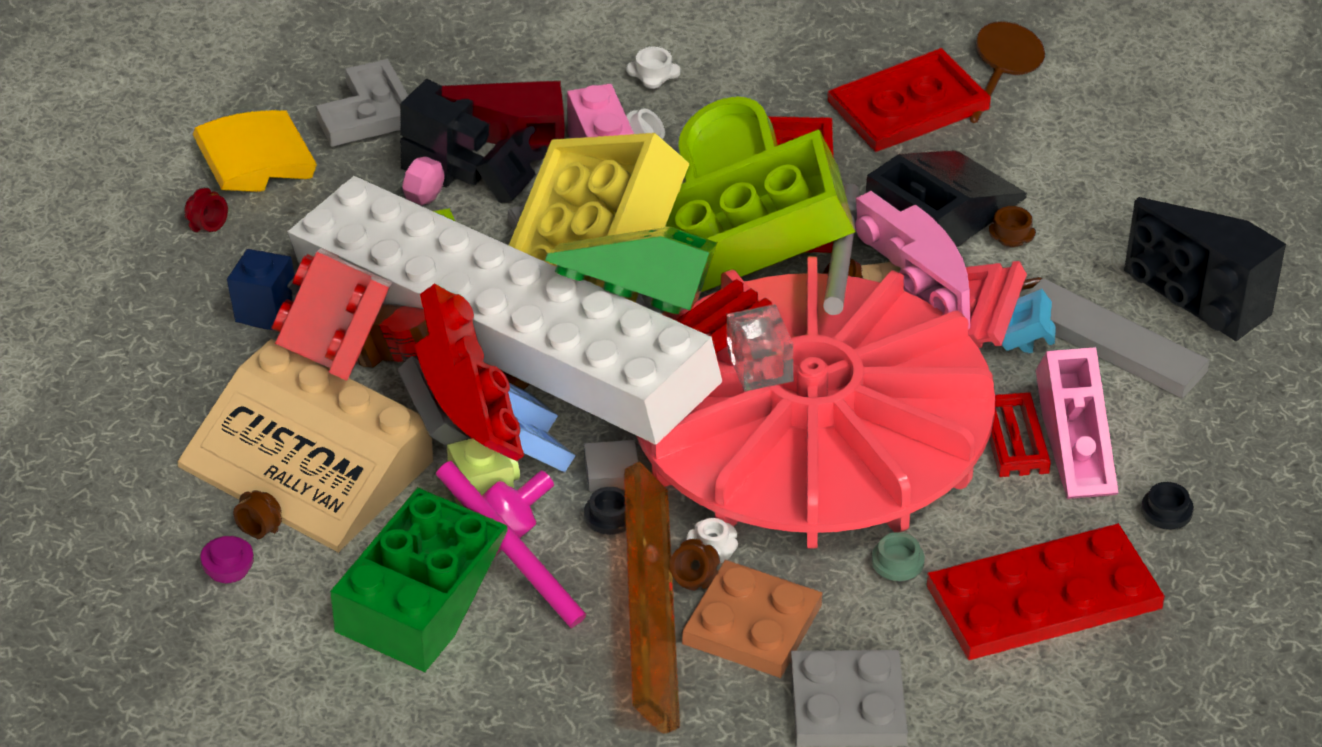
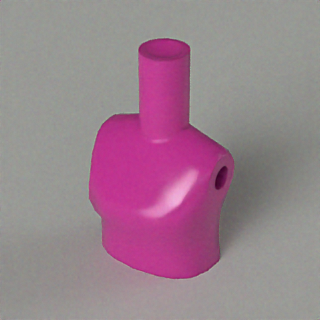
(515, 504)

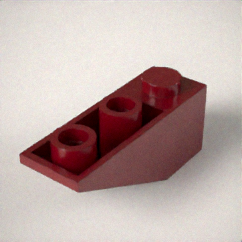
(515, 107)

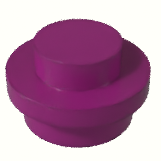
(227, 559)

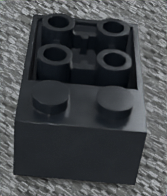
(947, 187)
(1206, 264)

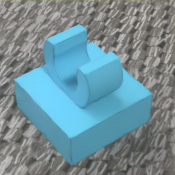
(1030, 322)

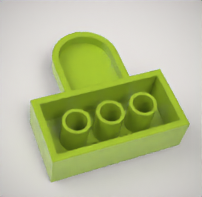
(753, 194)

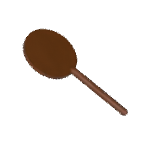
(1008, 50)

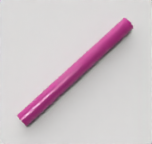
(514, 547)

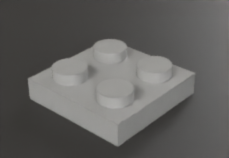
(848, 698)

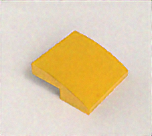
(253, 147)

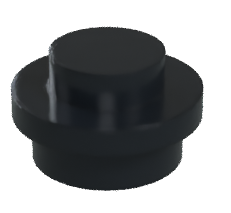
(1167, 506)
(606, 511)

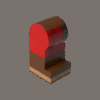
(394, 335)

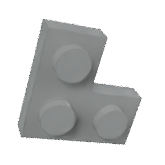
(372, 108)

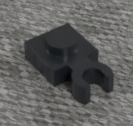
(507, 165)

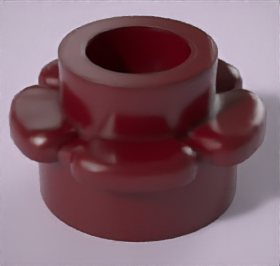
(206, 210)

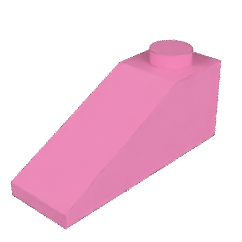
(1077, 421)

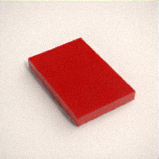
(909, 99)

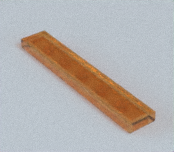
(651, 599)

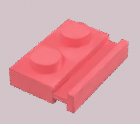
(993, 300)

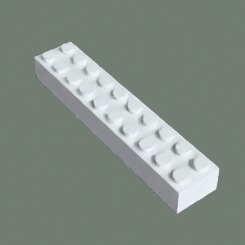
(527, 318)

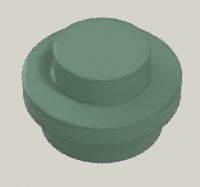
(898, 557)

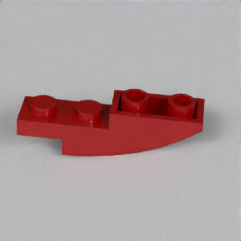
(464, 385)

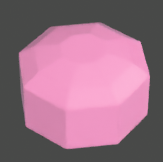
(423, 180)

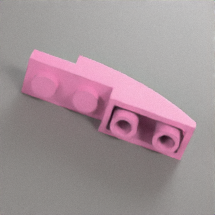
(920, 248)

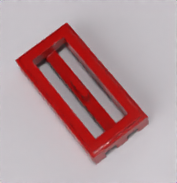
(712, 312)
(1020, 460)

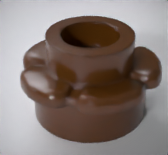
(1012, 226)
(257, 514)
(682, 561)

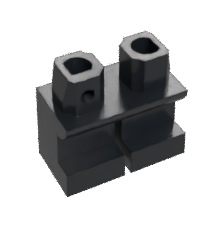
(442, 132)

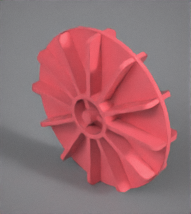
(874, 426)

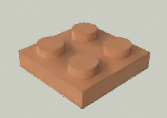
(752, 618)

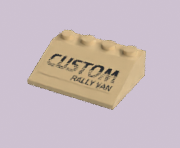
(311, 442)

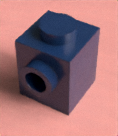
(260, 287)

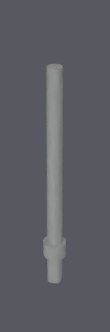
(840, 260)

